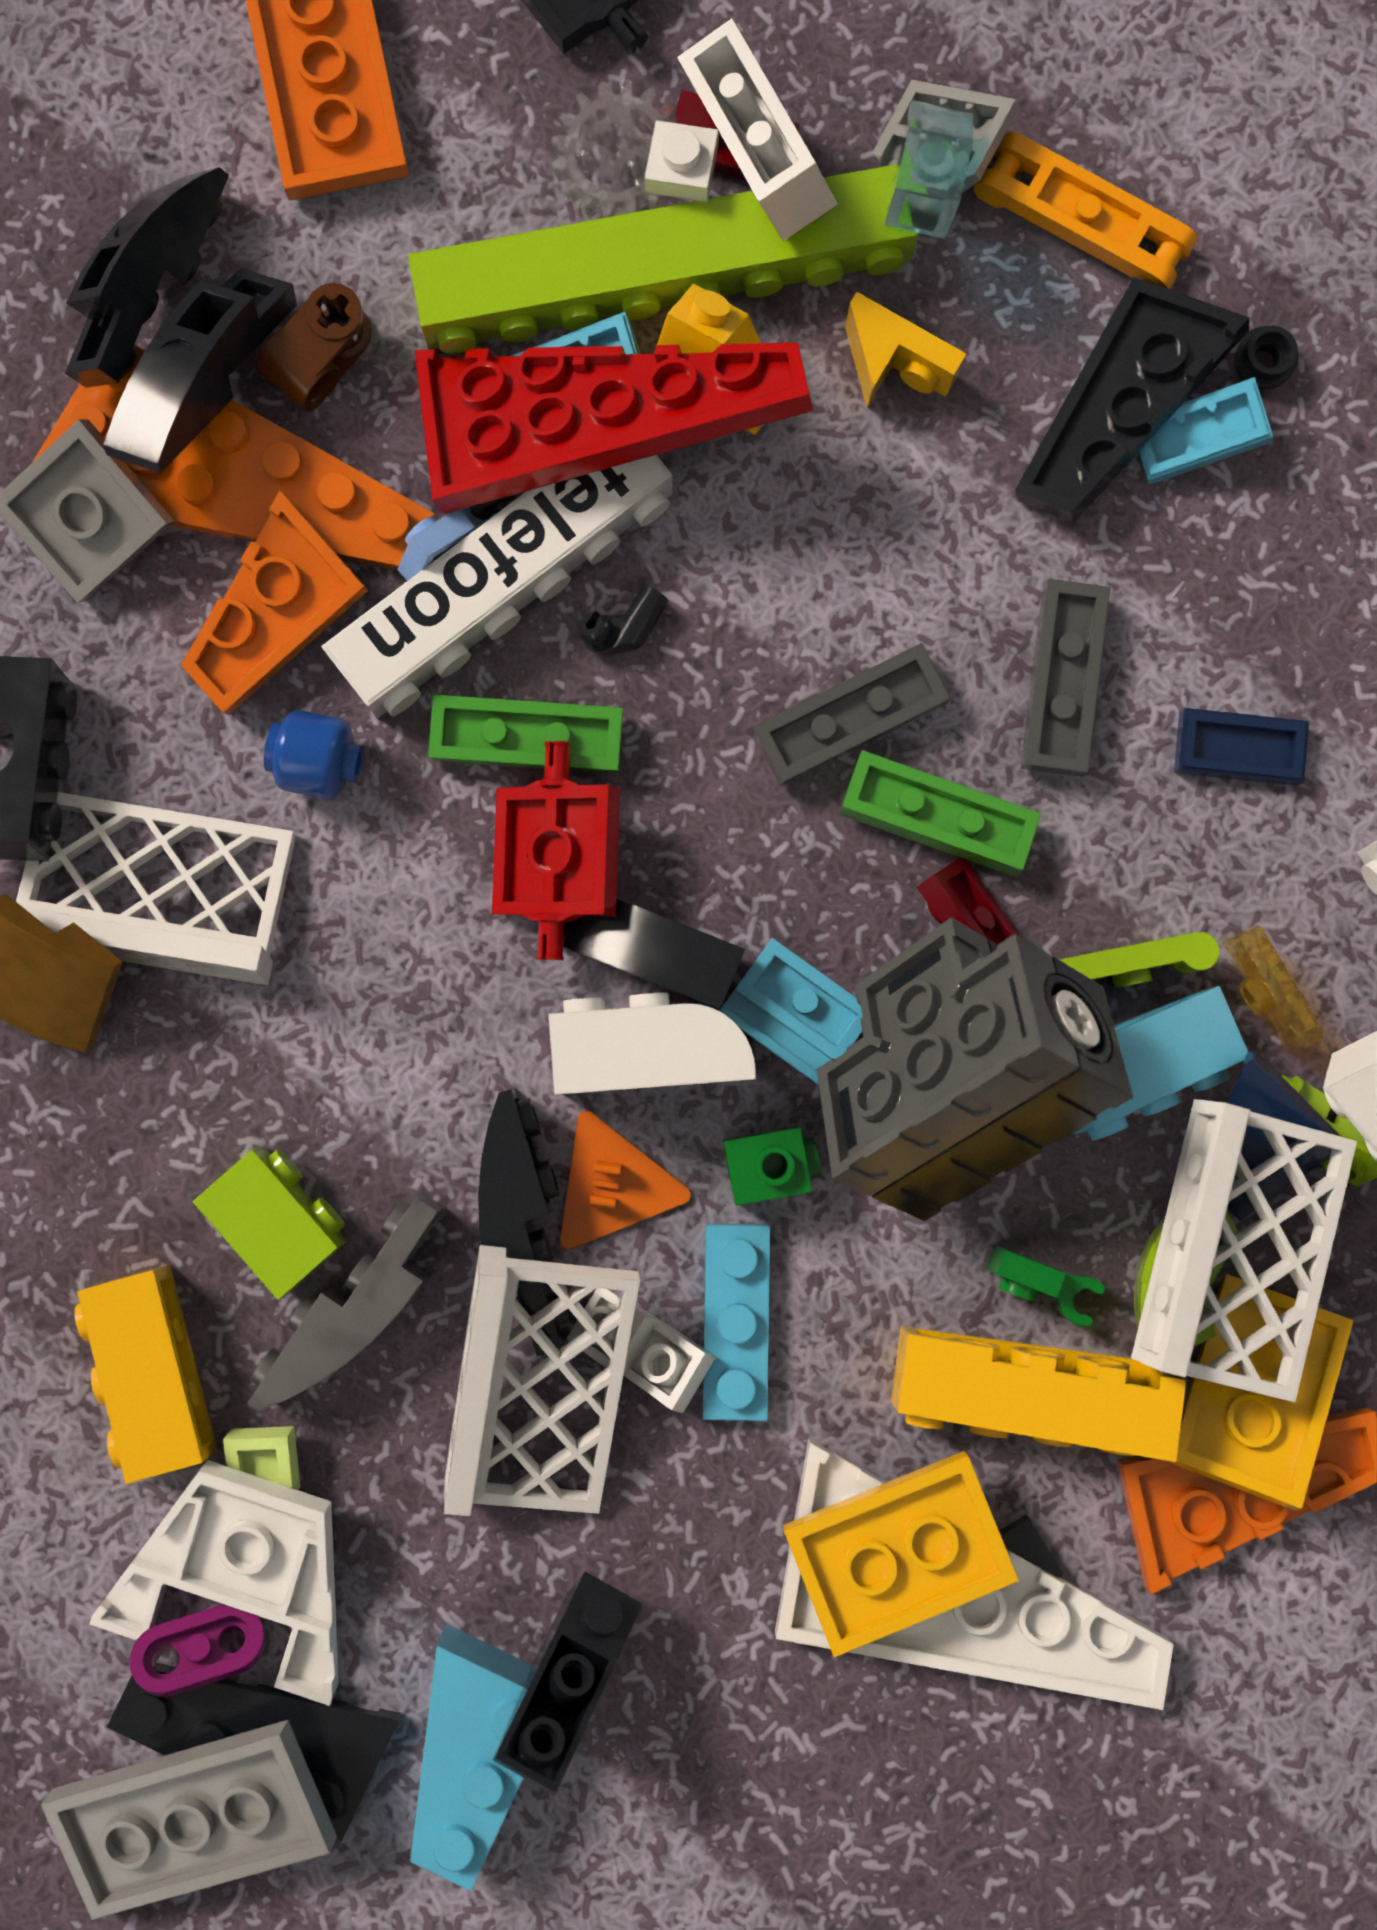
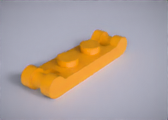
(1085, 210)

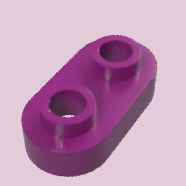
(198, 1644)

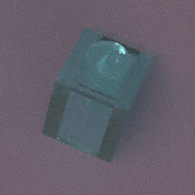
(930, 169)

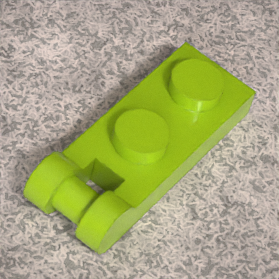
(1132, 963)

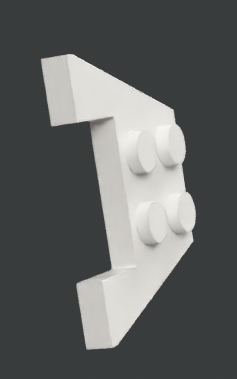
(250, 1550)

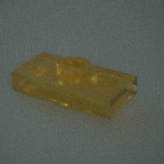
(1271, 990)

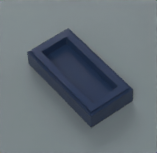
(1241, 746)

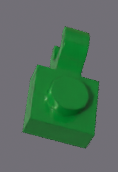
(1027, 1277)

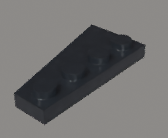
(1132, 383)
(336, 1740)

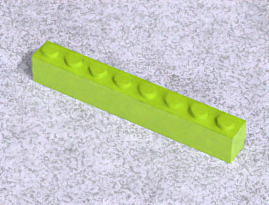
(648, 262)

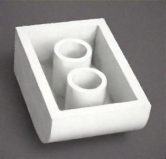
(644, 1045)

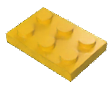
(1255, 1438)
(900, 1553)

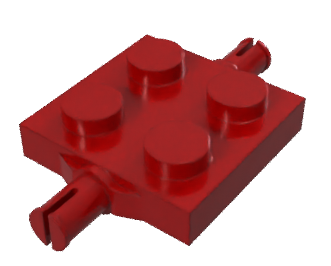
(556, 851)

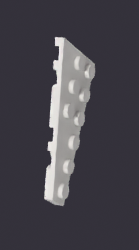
(1023, 1634)

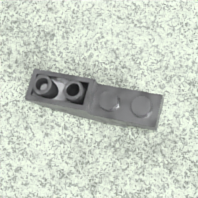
(339, 1327)

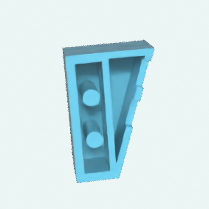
(1171, 1049)
(460, 1786)

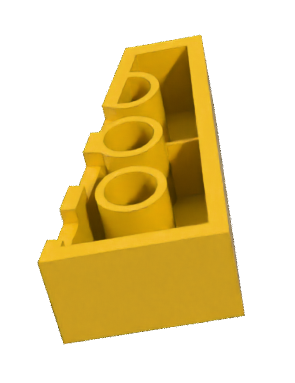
(1037, 1393)

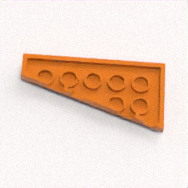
(240, 465)

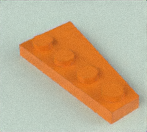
(1193, 1520)

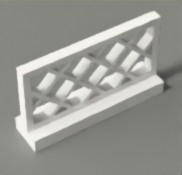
(159, 942)
(1191, 1250)
(482, 1375)

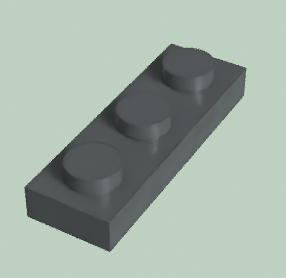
(1065, 677)
(851, 714)

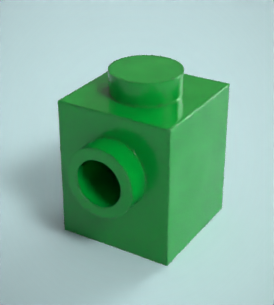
(770, 1165)

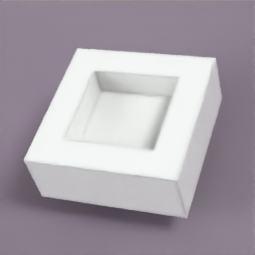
(681, 161)

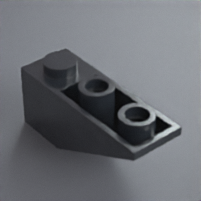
(566, 1682)

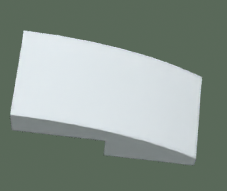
(657, 1354)

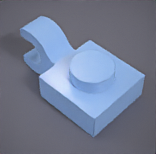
(433, 538)

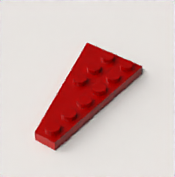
(581, 410)

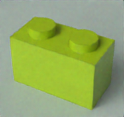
(272, 1220)

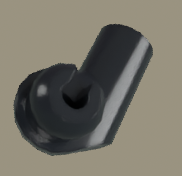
(625, 631)

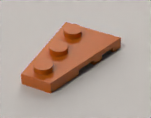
(273, 609)

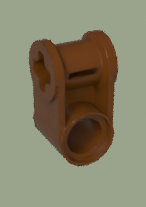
(310, 354)

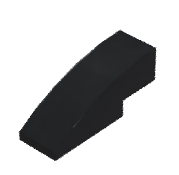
(657, 952)

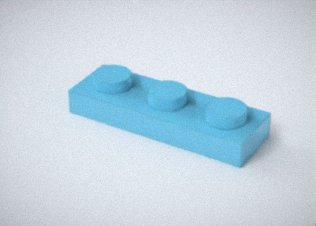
(736, 1321)

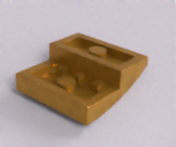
(52, 980)

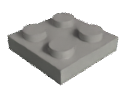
(82, 511)

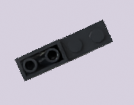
(143, 253)
(188, 364)
(513, 1193)

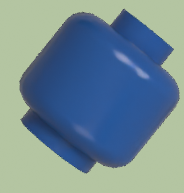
(312, 754)

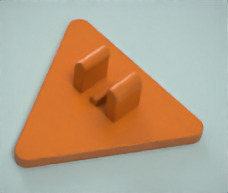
(612, 1185)

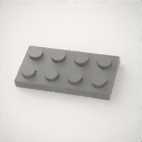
(189, 1820)

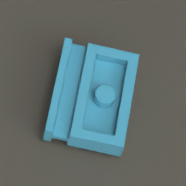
(794, 1010)

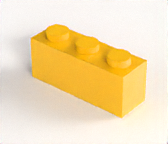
(145, 1374)

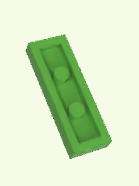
(515, 733)
(940, 814)

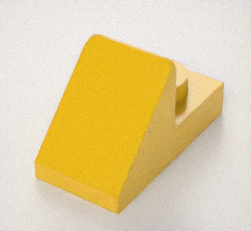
(887, 340)

